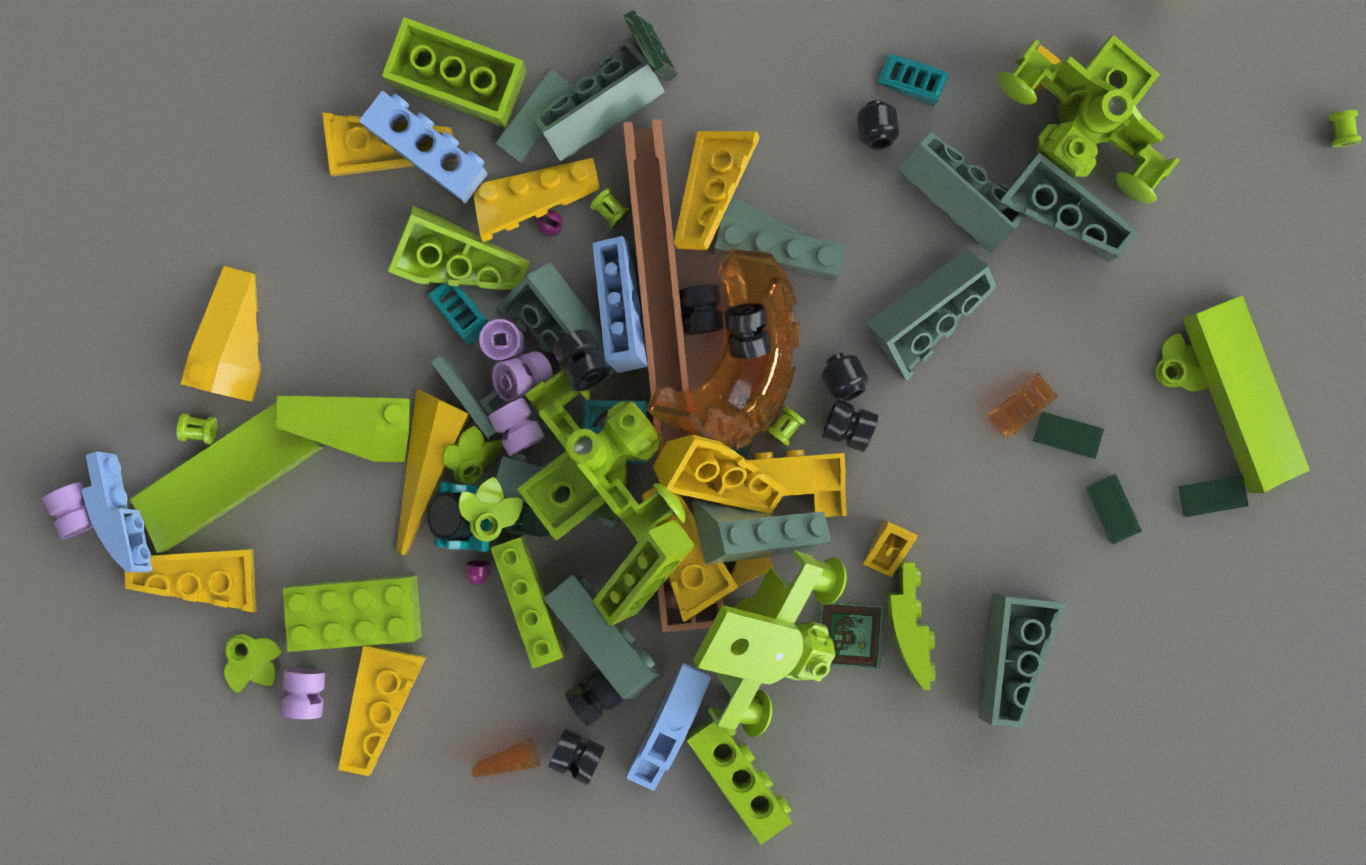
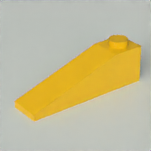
(226, 344)
(716, 474)

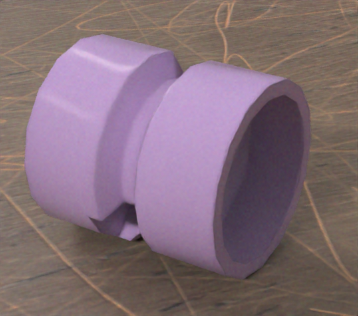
(502, 340)
(520, 375)
(516, 426)
(69, 509)
(302, 693)

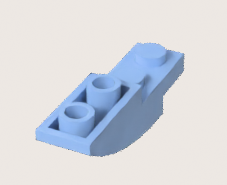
(116, 525)
(669, 727)

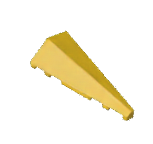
(432, 428)

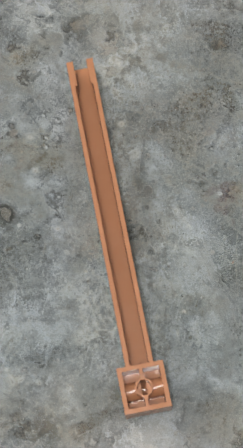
(660, 310)

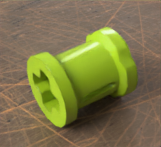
(1344, 128)
(614, 218)
(795, 421)
(197, 428)

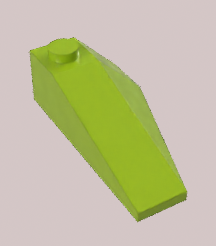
(449, 254)
(357, 425)

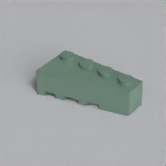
(610, 648)
(1015, 655)

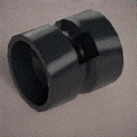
(701, 309)
(747, 329)
(580, 358)
(850, 425)
(603, 692)
(576, 757)

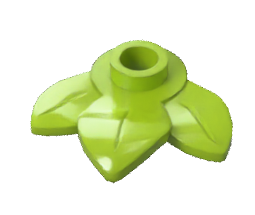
(1183, 362)
(470, 455)
(489, 505)
(254, 665)

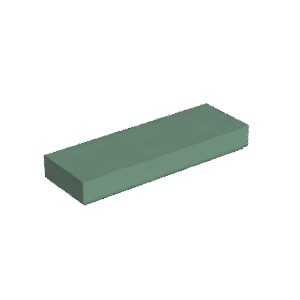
(522, 132)
(464, 395)

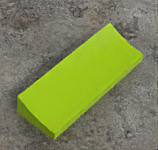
(1246, 395)
(219, 479)

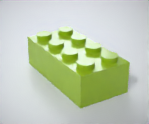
(454, 72)
(352, 613)

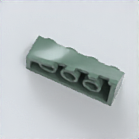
(599, 101)
(961, 191)
(1062, 203)
(793, 248)
(549, 309)
(931, 310)
(517, 470)
(746, 534)

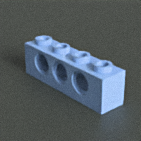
(380, 121)
(619, 304)

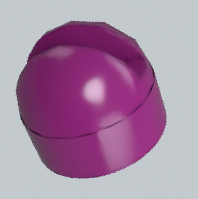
(547, 229)
(477, 571)

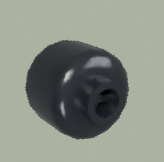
(878, 125)
(845, 376)

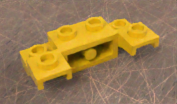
(810, 474)

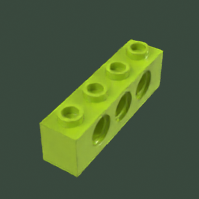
(643, 572)
(528, 602)
(762, 822)

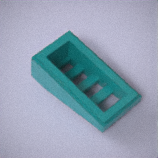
(929, 72)
(469, 327)

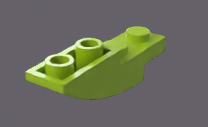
(910, 637)

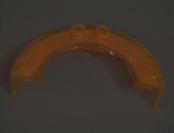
(741, 393)

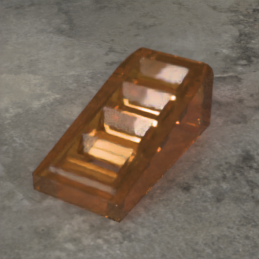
(1007, 418)
(516, 758)

